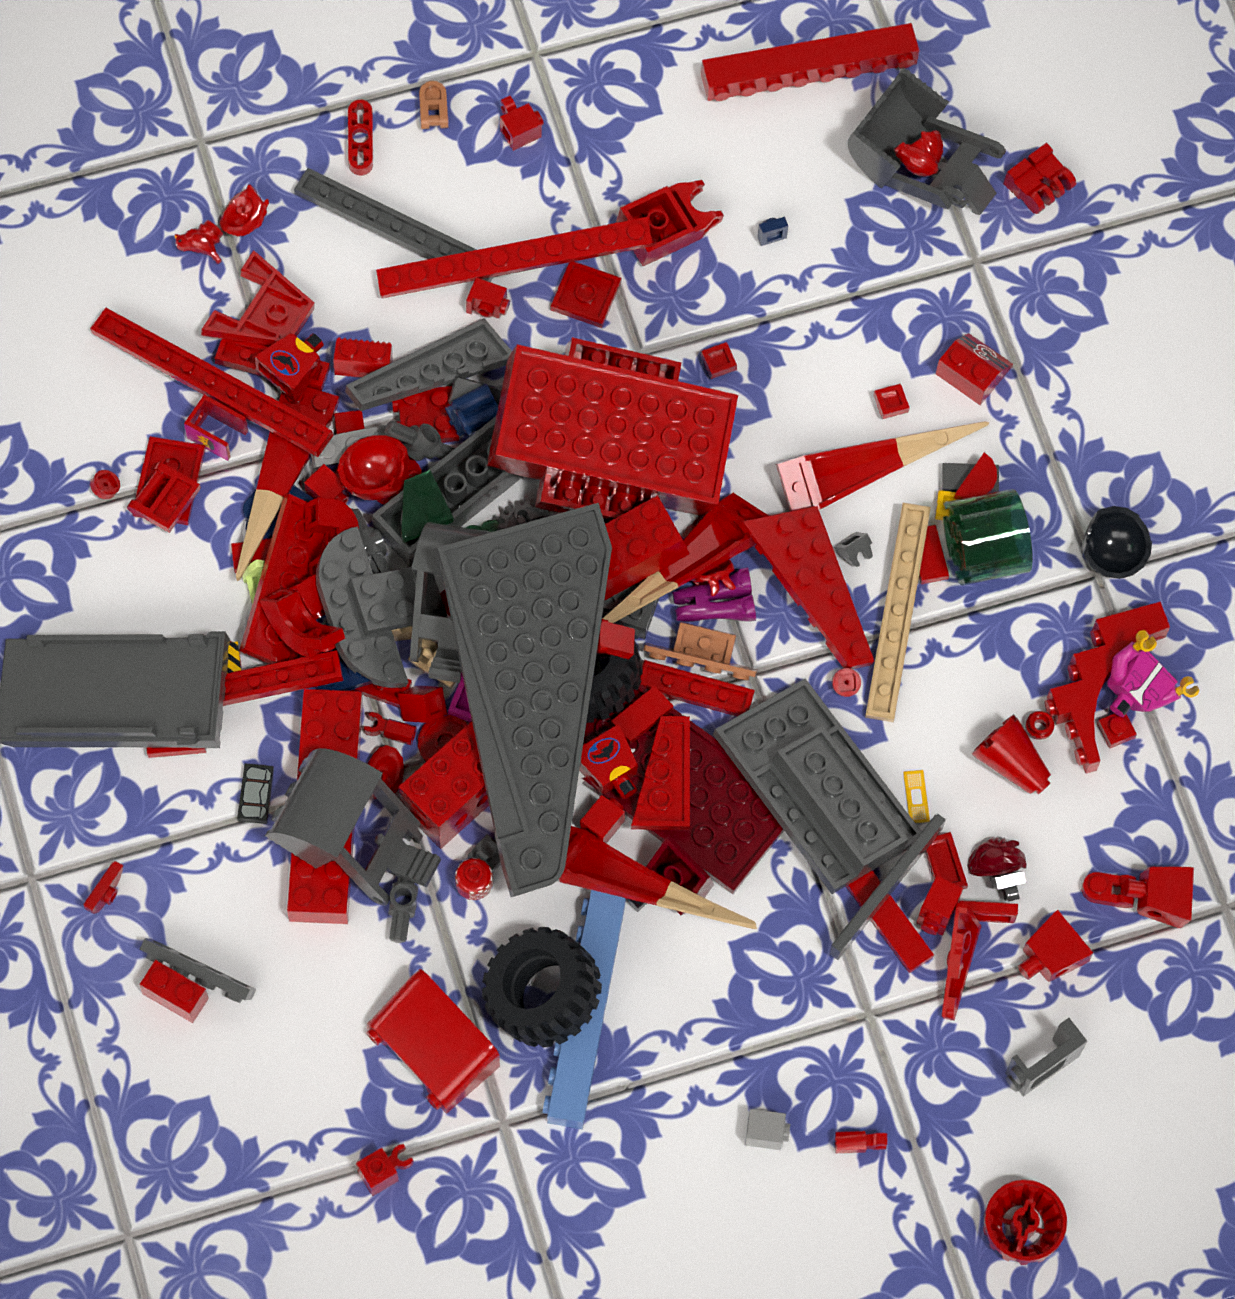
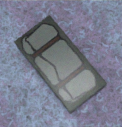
(255, 793)

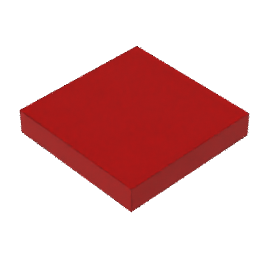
(586, 294)

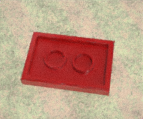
(180, 456)

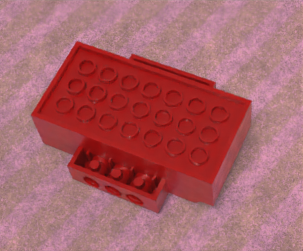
(611, 430)

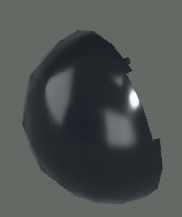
(1116, 543)

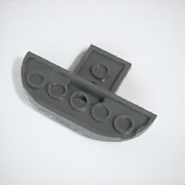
(369, 608)

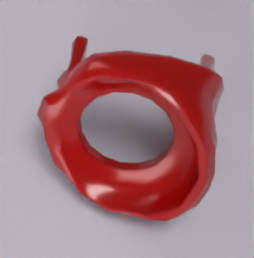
(718, 573)

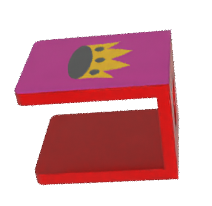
(220, 412)

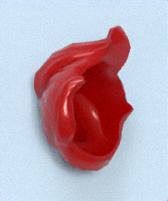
(923, 155)

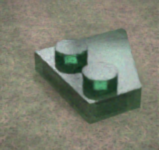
(422, 504)

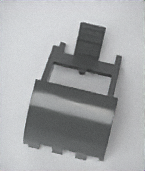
(900, 117)
(446, 662)
(324, 811)

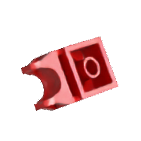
(671, 219)

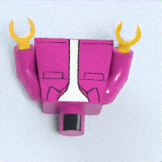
(1142, 681)

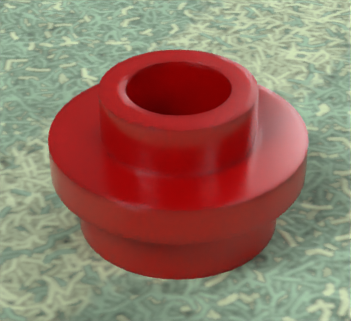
(1039, 717)

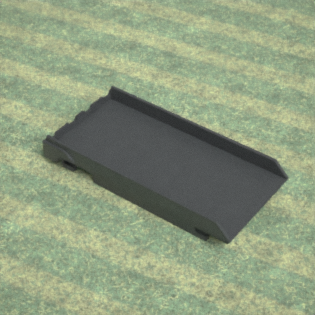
(113, 690)

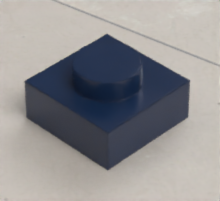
(772, 230)

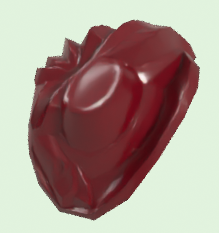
(996, 858)

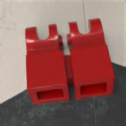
(1027, 177)

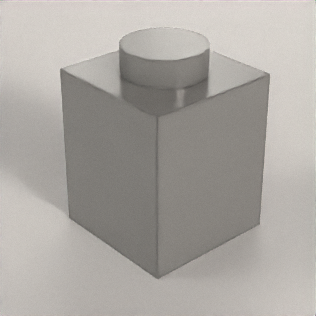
(767, 1129)

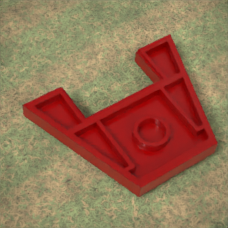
(272, 314)

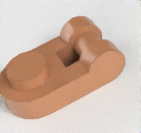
(433, 97)

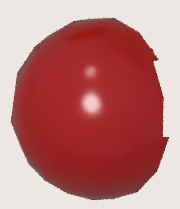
(374, 467)

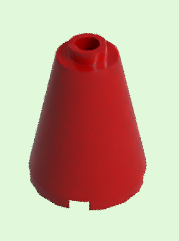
(1014, 756)

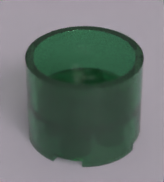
(988, 537)

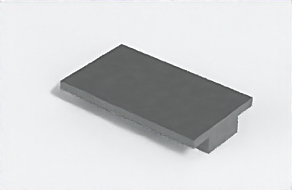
(818, 785)

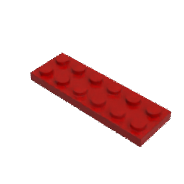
(284, 566)

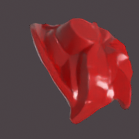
(244, 213)
(390, 763)

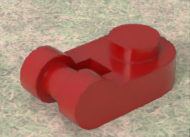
(1098, 889)

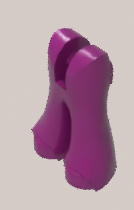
(738, 609)

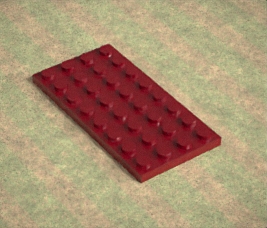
(727, 817)

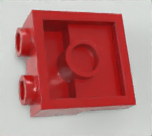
(429, 409)

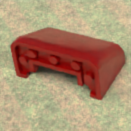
(434, 1041)

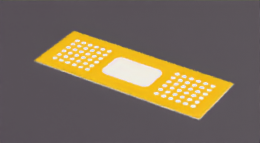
(916, 796)

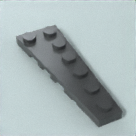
(460, 354)

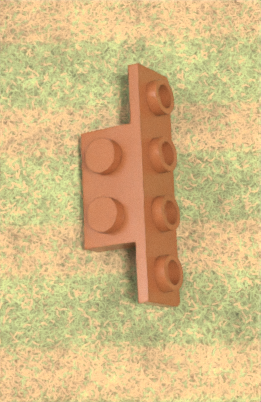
(703, 647)

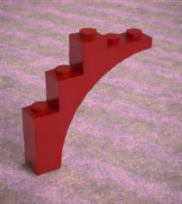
(1091, 669)

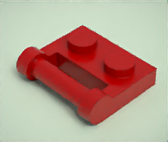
(171, 501)

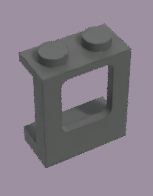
(1070, 1046)

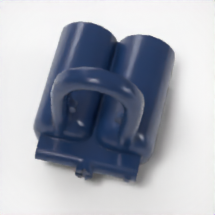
(472, 410)

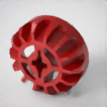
(1035, 1200)

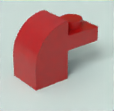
(329, 517)

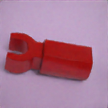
(391, 729)
(859, 1141)

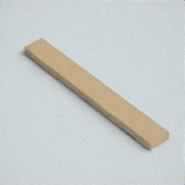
(898, 612)

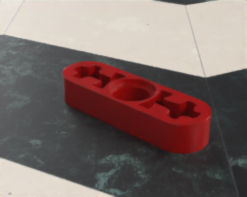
(353, 146)

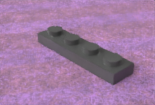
(208, 976)

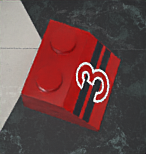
(972, 368)

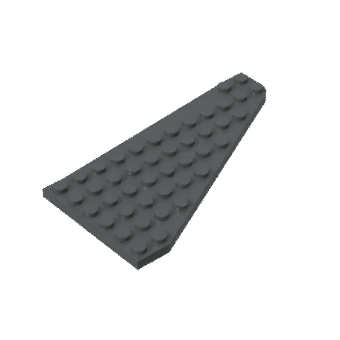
(527, 648)

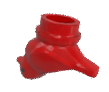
(201, 240)

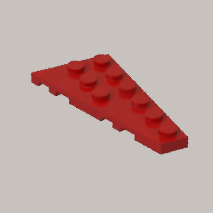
(810, 573)

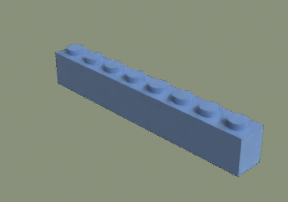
(578, 1055)

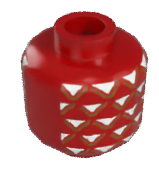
(474, 879)

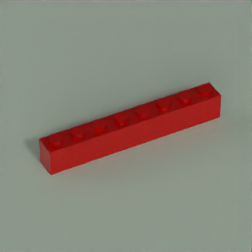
(809, 62)

